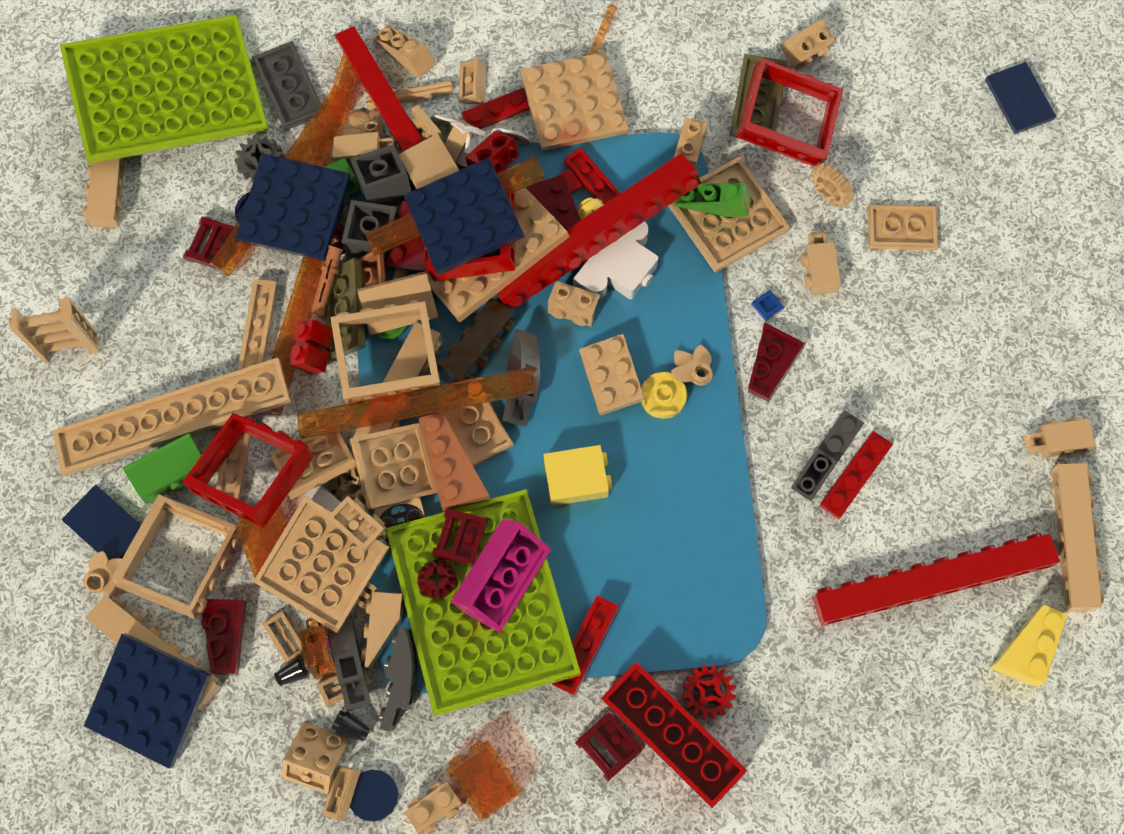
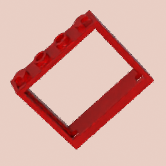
(781, 143)
(480, 266)
(219, 449)

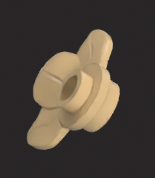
(364, 123)
(689, 365)
(104, 569)

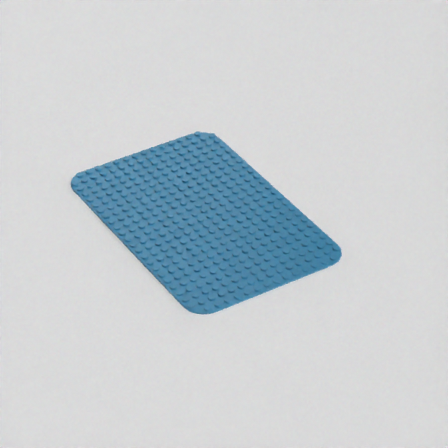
(679, 521)

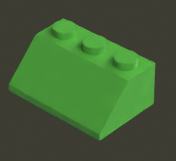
(163, 468)

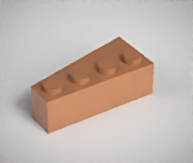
(452, 470)

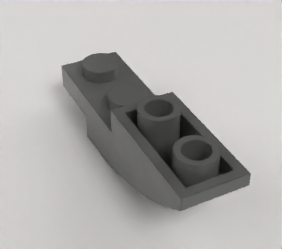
(523, 355)
(827, 455)
(349, 666)
(403, 669)

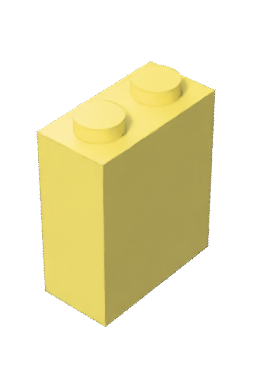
(577, 475)

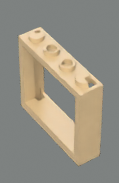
(368, 315)
(144, 538)

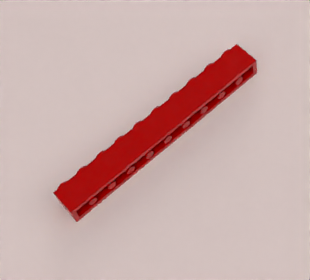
(605, 227)
(935, 579)

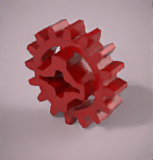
(719, 698)

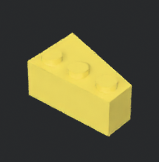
(1033, 648)

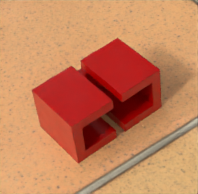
(306, 354)

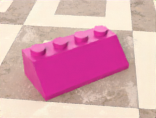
(501, 574)

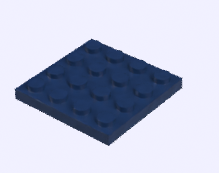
(293, 207)
(463, 216)
(147, 700)

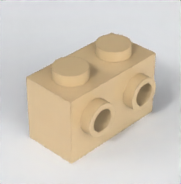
(808, 43)
(433, 808)

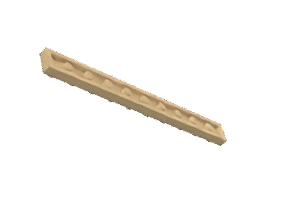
(252, 352)

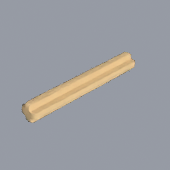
(419, 93)

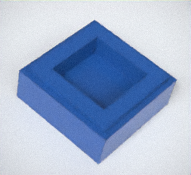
(767, 305)

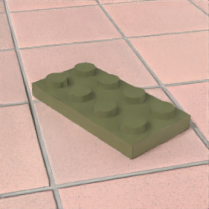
(768, 97)
(346, 299)

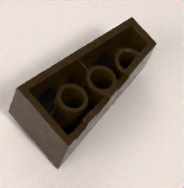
(477, 343)

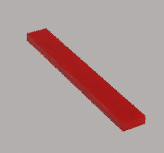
(378, 88)

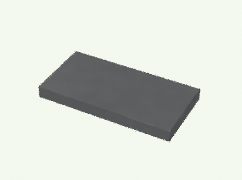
(287, 85)

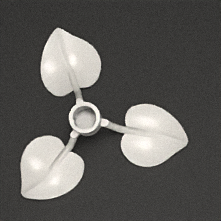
(467, 147)

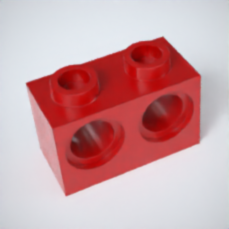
(498, 147)

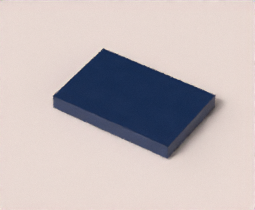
(1020, 98)
(102, 523)

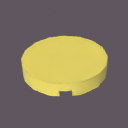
(663, 395)

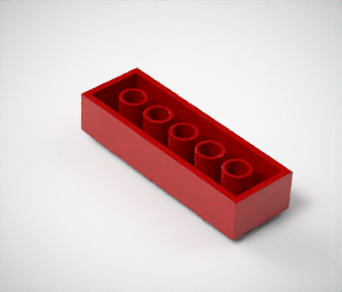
(674, 734)

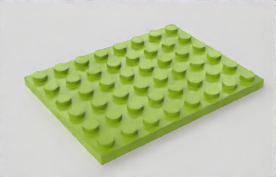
(162, 88)
(462, 657)

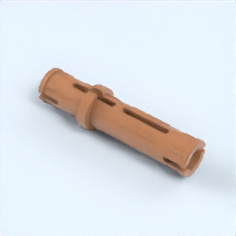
(319, 306)

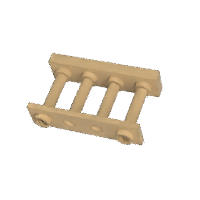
(69, 317)

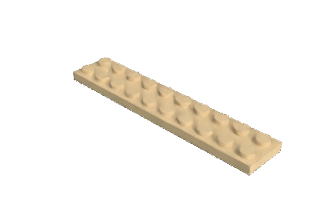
(170, 416)

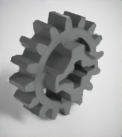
(250, 155)

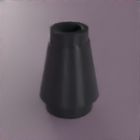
(292, 672)
(350, 726)

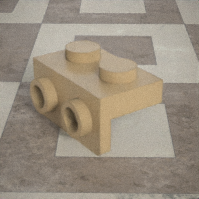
(572, 304)

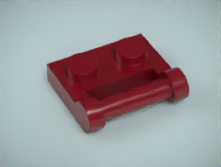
(217, 237)
(467, 539)
(616, 742)

